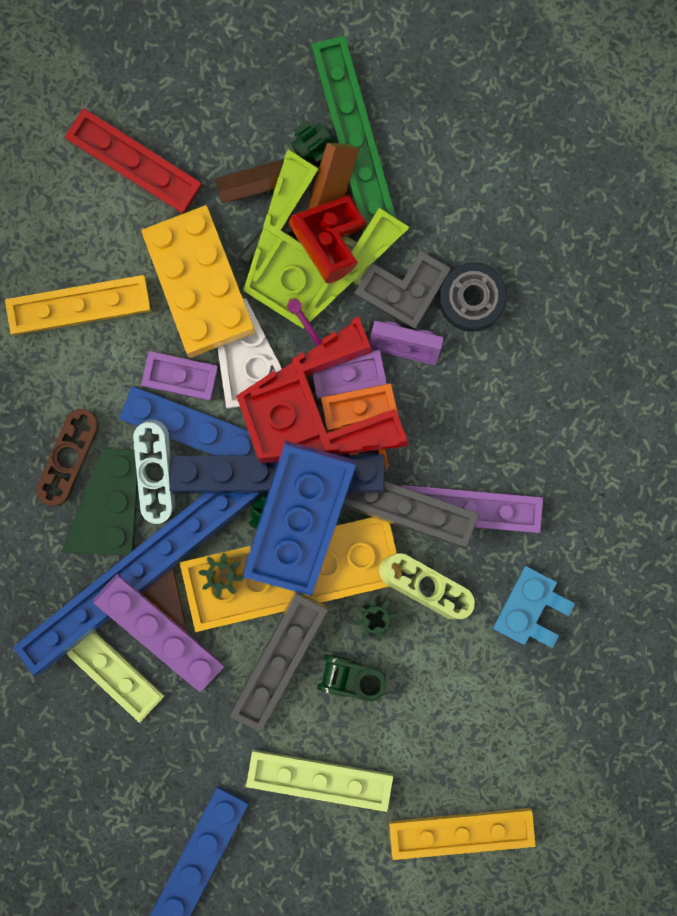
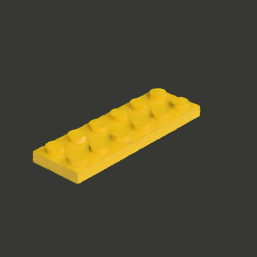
(347, 570)

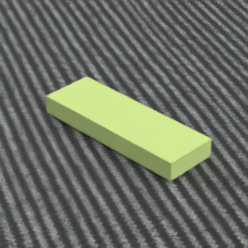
(116, 675)

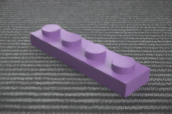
(494, 509)
(158, 632)

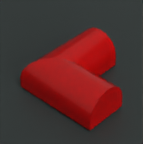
(322, 232)

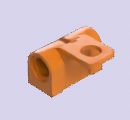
(358, 405)

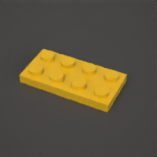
(198, 281)

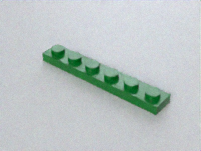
(352, 125)

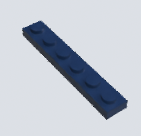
(247, 476)

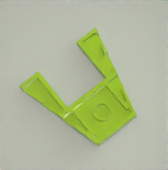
(282, 265)

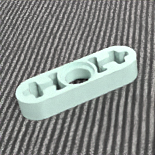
(144, 446)

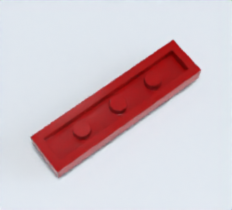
(133, 161)

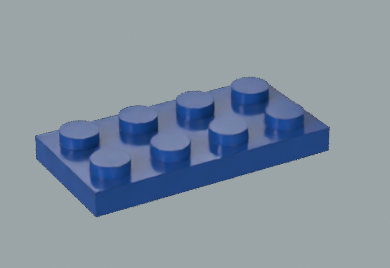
(298, 518)

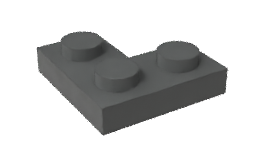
(408, 298)

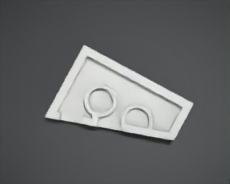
(245, 362)

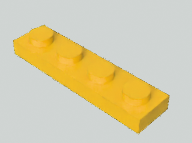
(78, 305)
(462, 833)

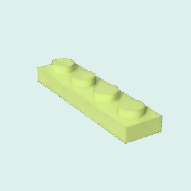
(319, 780)

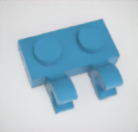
(525, 606)

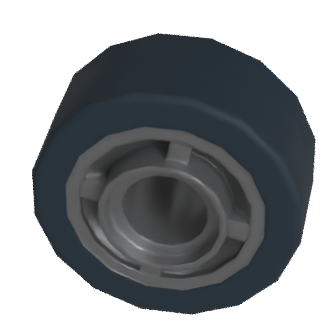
(476, 277)

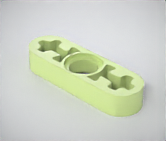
(442, 606)

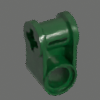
(349, 678)

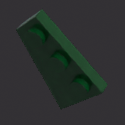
(108, 508)

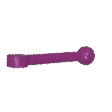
(295, 306)

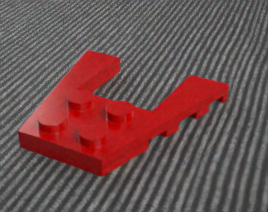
(284, 408)

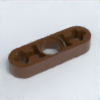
(53, 461)

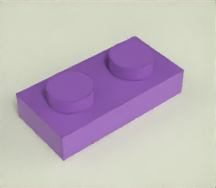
(405, 342)
(351, 375)
(179, 376)

